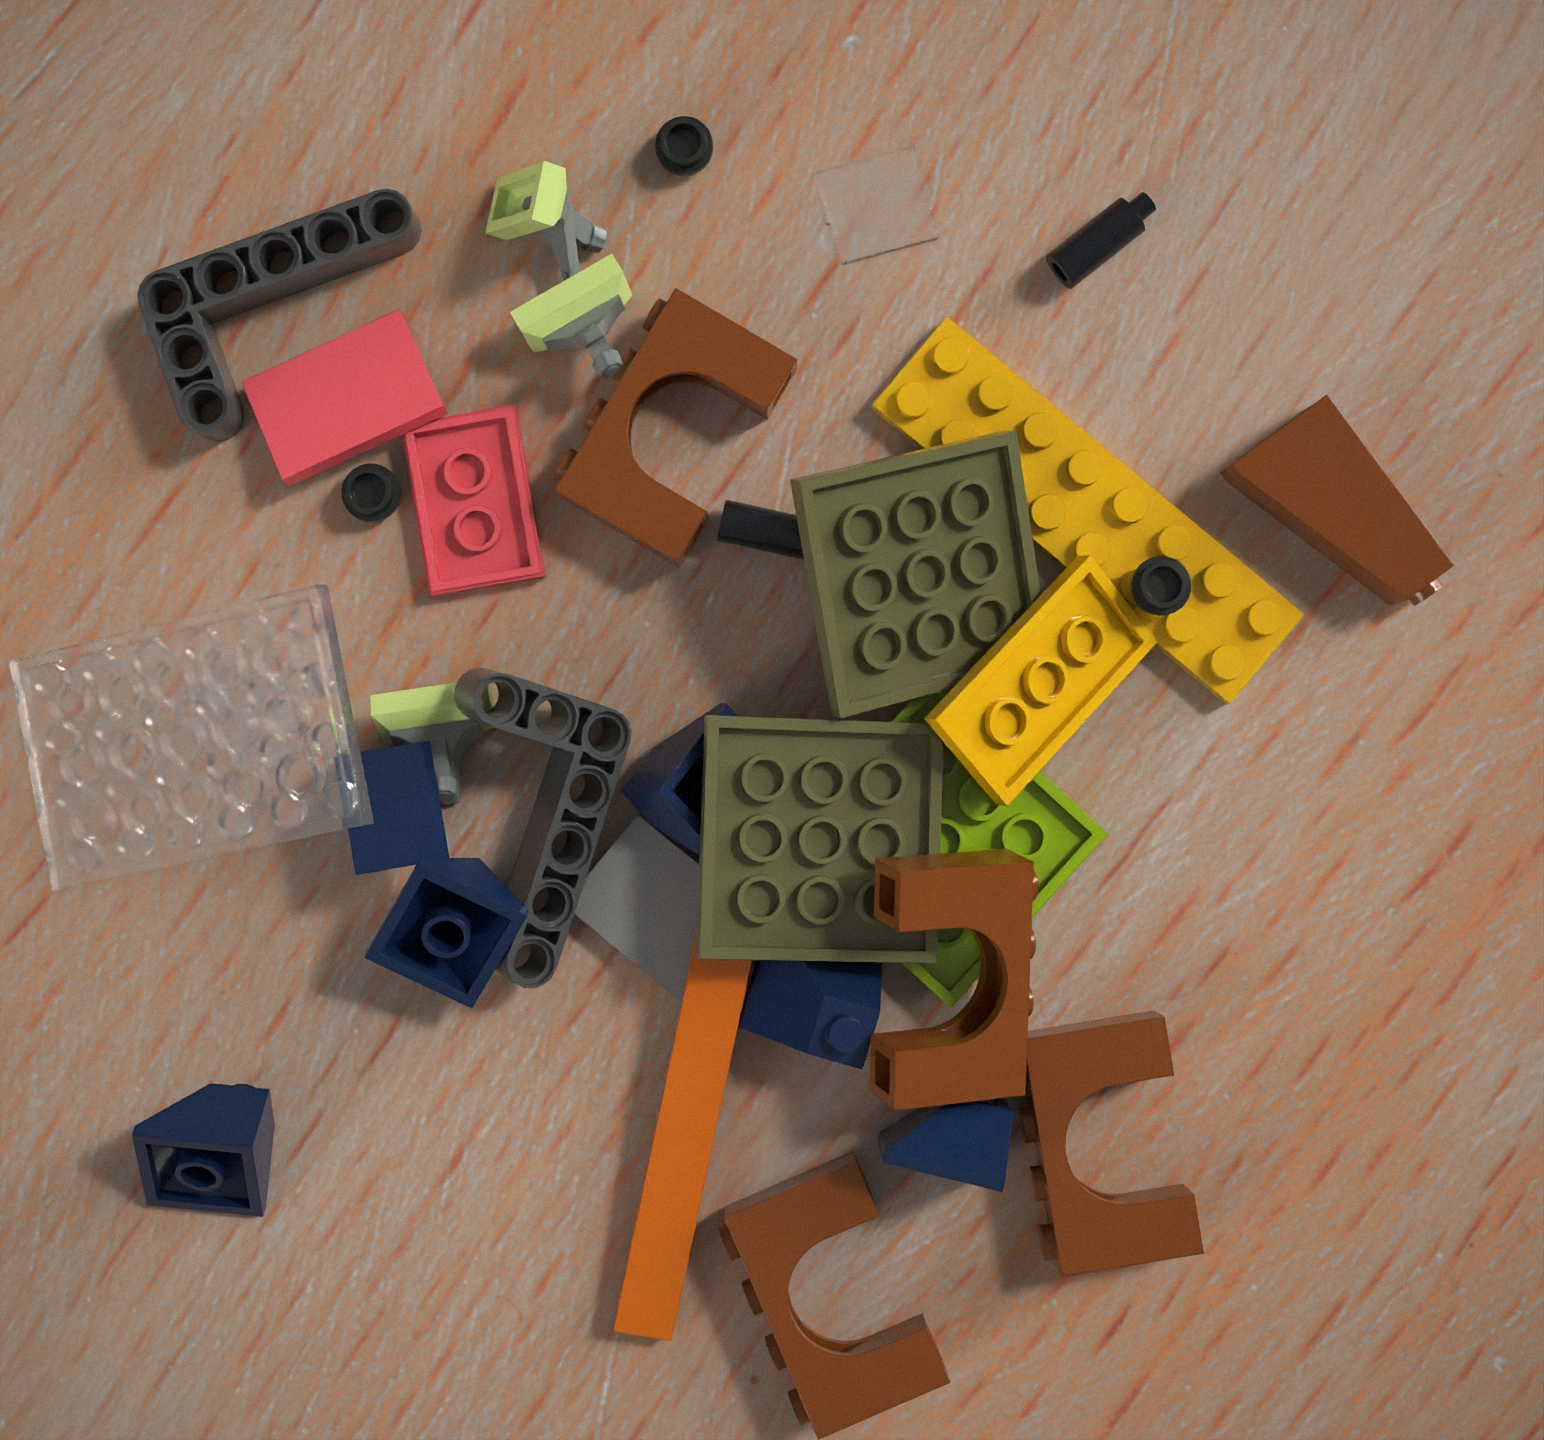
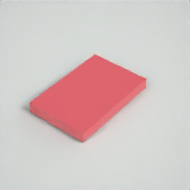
(343, 398)
(474, 501)

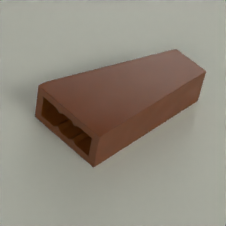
(1342, 503)

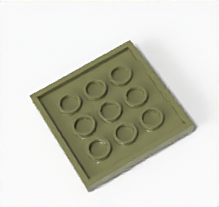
(915, 566)
(796, 834)

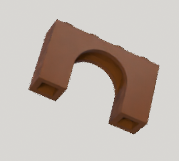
(683, 346)
(984, 1045)
(1087, 1226)
(833, 1378)

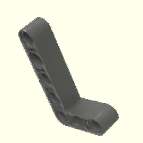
(255, 288)
(553, 807)

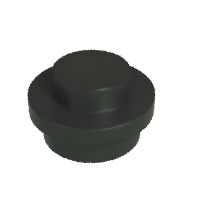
(684, 146)
(371, 492)
(1160, 585)

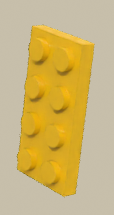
(1041, 680)

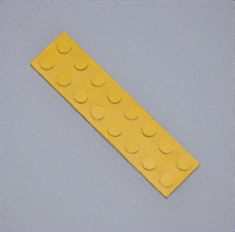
(1094, 506)

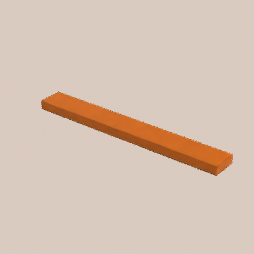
(681, 1146)

